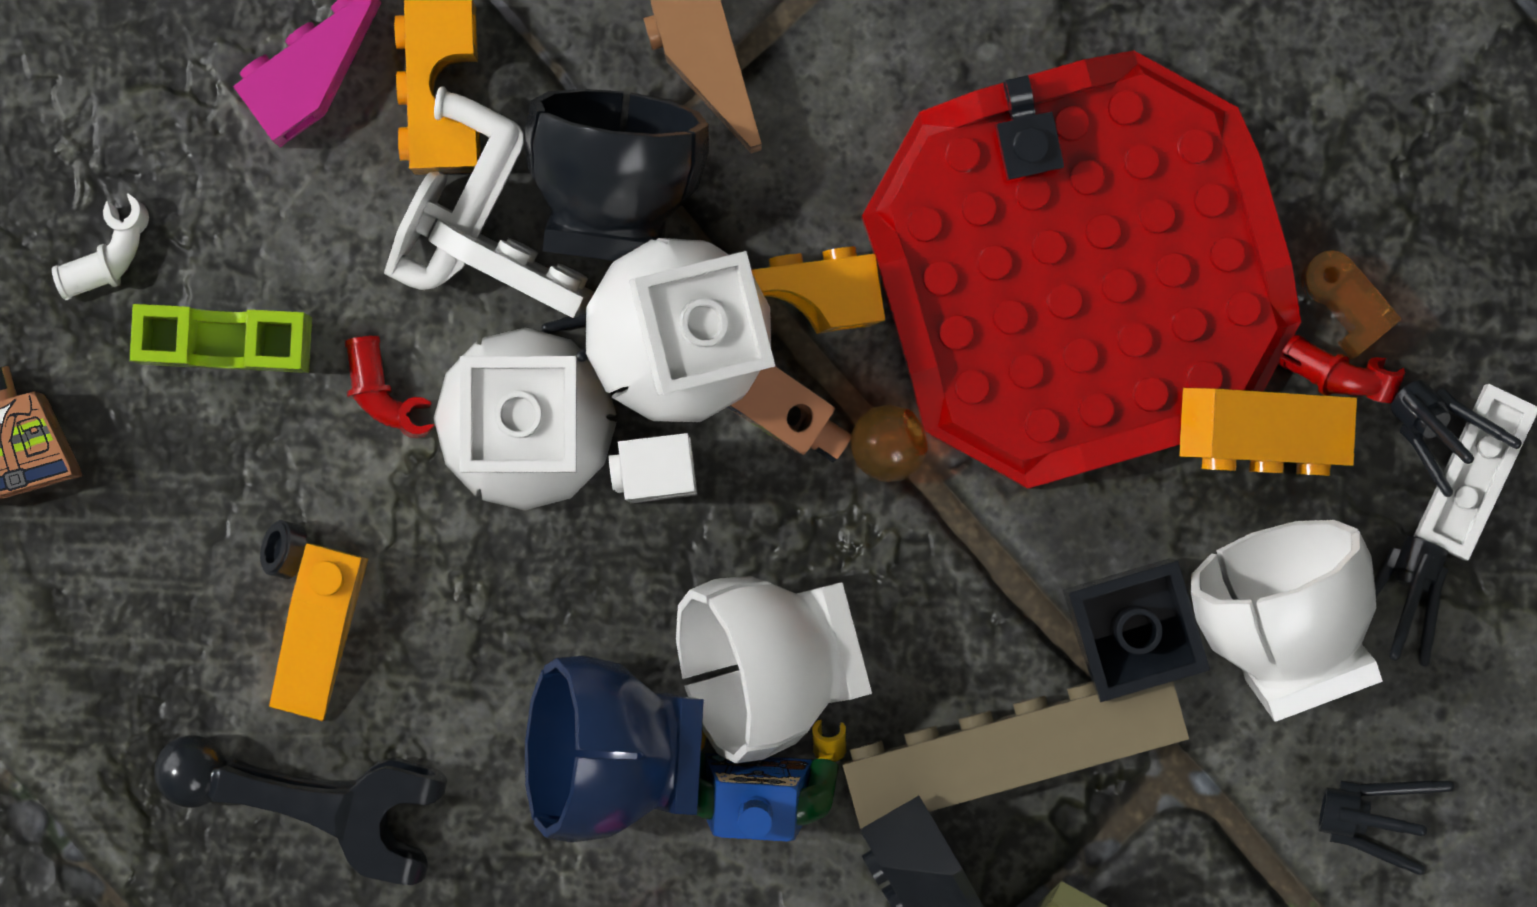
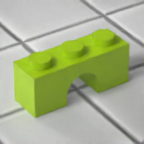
(220, 338)

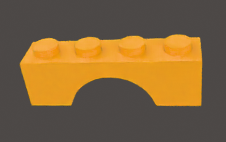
(832, 292)

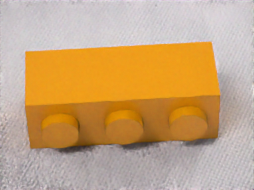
(1267, 430)

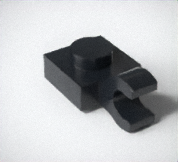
(1029, 140)

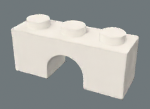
(654, 468)

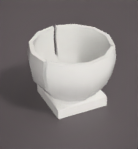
(678, 329)
(524, 419)
(1292, 612)
(790, 657)

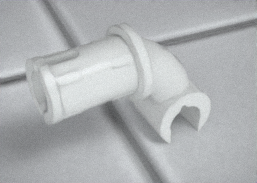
(109, 261)

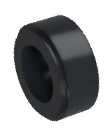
(283, 549)

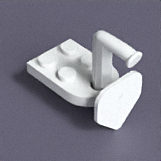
(459, 231)

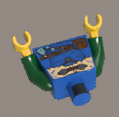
(769, 795)

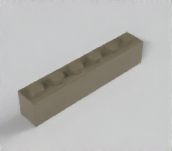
(1011, 750)

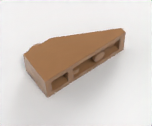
(704, 56)

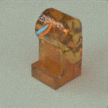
(1351, 297)

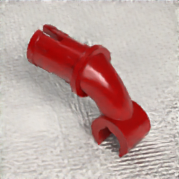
(1337, 375)
(373, 394)

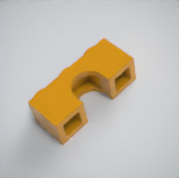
(433, 38)

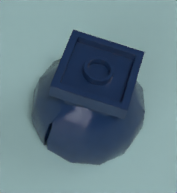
(607, 750)

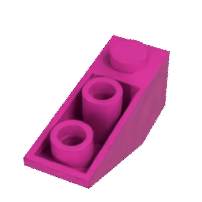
(303, 79)

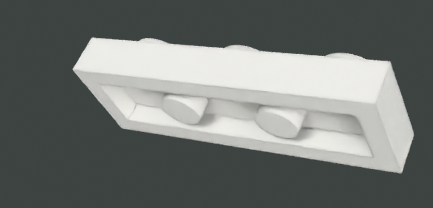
(1460, 519)

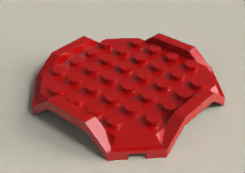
(1081, 299)

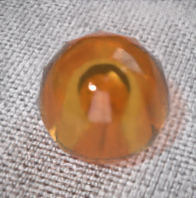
(889, 443)

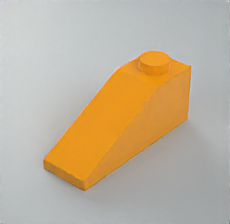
(316, 630)

